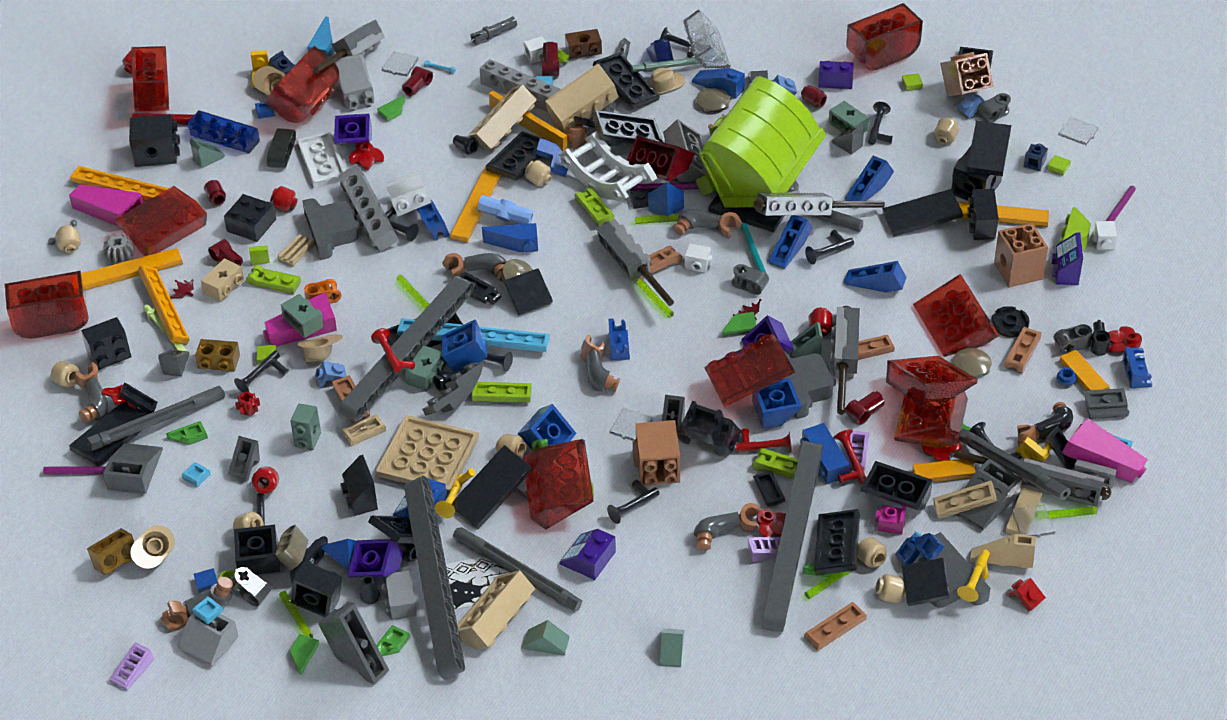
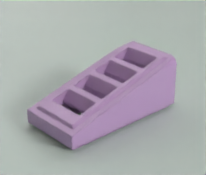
(858, 436)
(757, 547)
(136, 653)

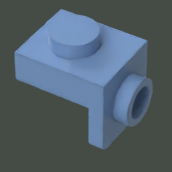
(787, 83)
(970, 104)
(330, 372)

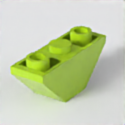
(1076, 223)

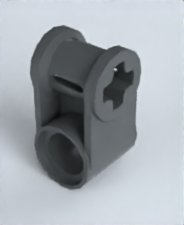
(995, 107)
(749, 280)
(1074, 339)
(251, 588)

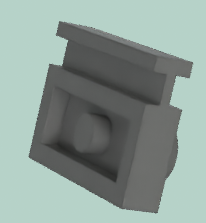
(1106, 403)

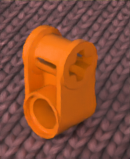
(314, 289)

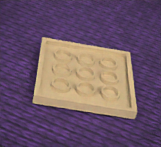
(427, 450)

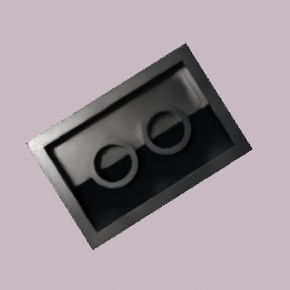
(898, 486)

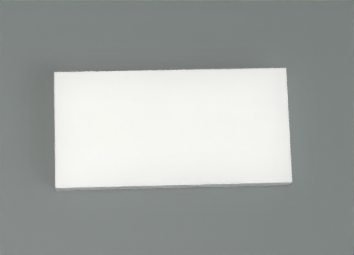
(321, 159)

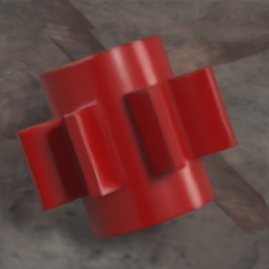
(247, 403)

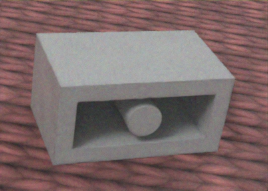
(400, 594)

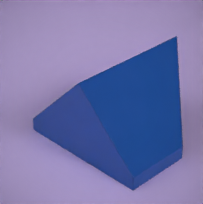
(666, 199)
(341, 551)

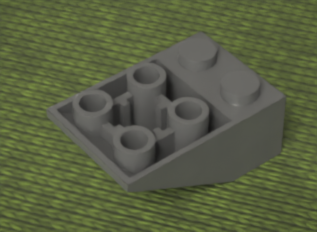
(132, 468)
(1007, 489)

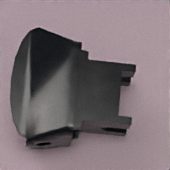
(706, 426)

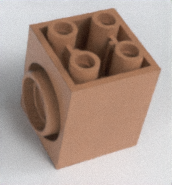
(966, 74)
(1020, 255)
(657, 452)

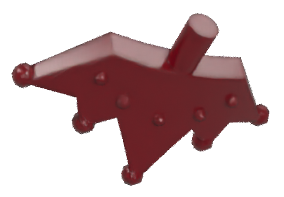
(183, 289)
(755, 308)

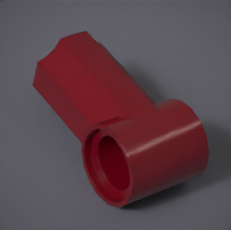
(550, 61)
(418, 78)
(223, 250)
(862, 409)

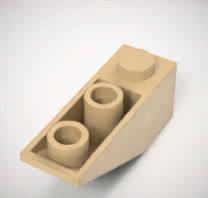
(1011, 550)

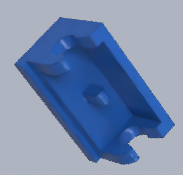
(433, 220)
(618, 341)
(1136, 368)

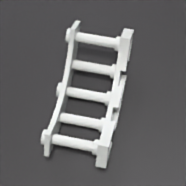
(630, 174)

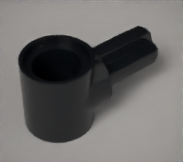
(1100, 339)

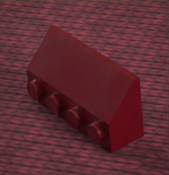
(665, 159)

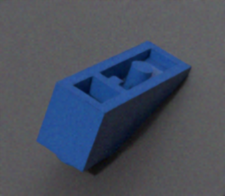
(725, 79)
(871, 180)
(512, 237)
(791, 241)
(878, 277)

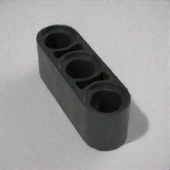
(281, 148)

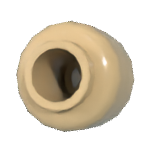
(946, 130)
(538, 173)
(68, 239)
(64, 374)
(513, 442)
(247, 520)
(871, 552)
(890, 588)

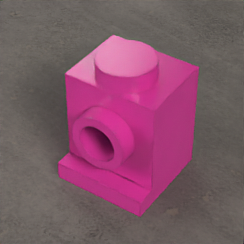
(891, 519)

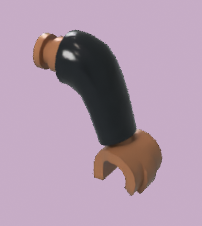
(1061, 417)

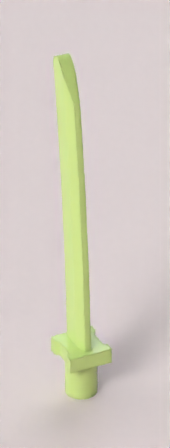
(153, 315)

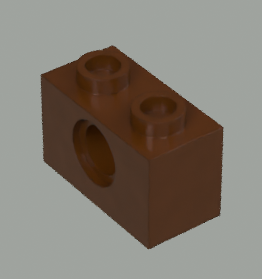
(583, 43)

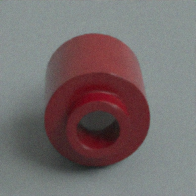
(813, 96)
(215, 192)

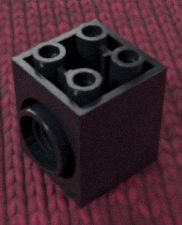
(154, 140)
(965, 182)

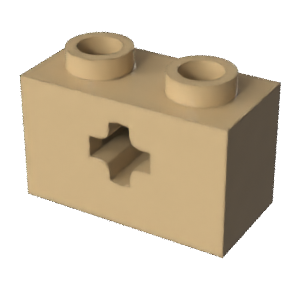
(222, 280)

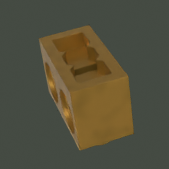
(217, 355)
(111, 549)

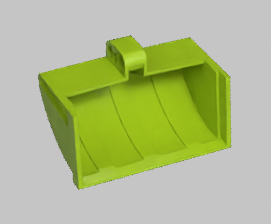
(760, 144)

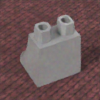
(354, 81)

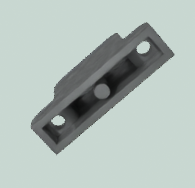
(330, 225)
(811, 381)
(958, 574)
(353, 642)

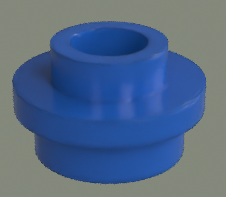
(1066, 376)

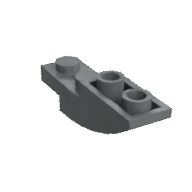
(457, 390)

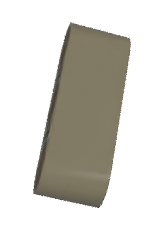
(291, 547)

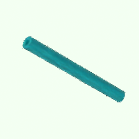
(753, 250)

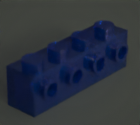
(223, 131)

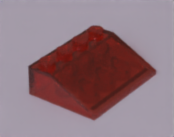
(162, 221)
(955, 317)
(748, 369)
(928, 379)
(934, 426)
(558, 482)

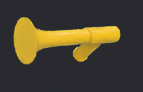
(445, 508)
(968, 592)

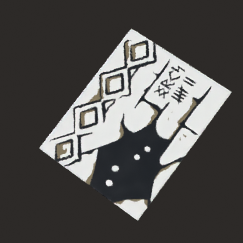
(470, 579)

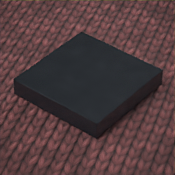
(528, 291)
(925, 582)

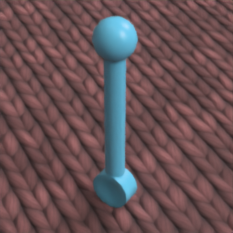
(427, 64)

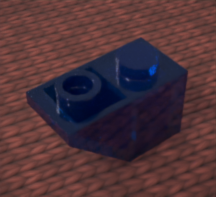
(660, 51)

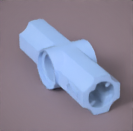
(505, 210)

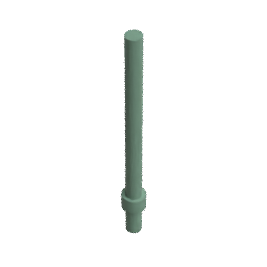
(648, 66)

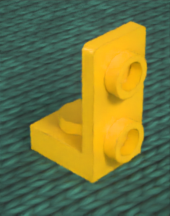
(258, 59)
(1031, 450)

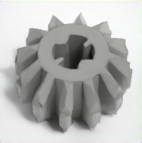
(118, 248)

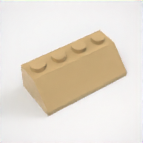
(580, 98)
(503, 117)
(494, 609)

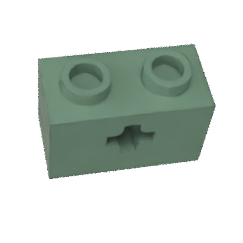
(847, 117)
(302, 315)
(427, 366)
(305, 426)

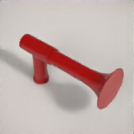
(381, 336)
(844, 438)
(746, 445)

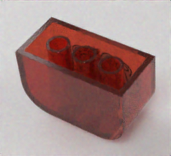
(885, 37)
(150, 78)
(302, 90)
(47, 305)

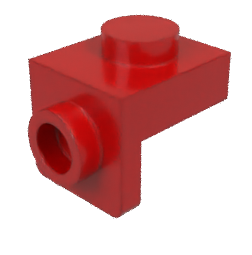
(1027, 593)

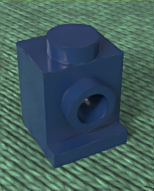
(281, 62)
(1036, 152)

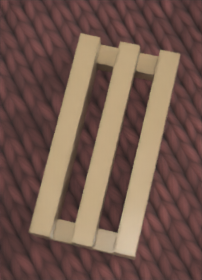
(293, 249)
(364, 432)

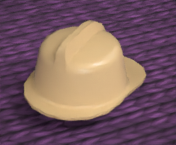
(267, 78)
(665, 80)
(320, 348)
(152, 547)

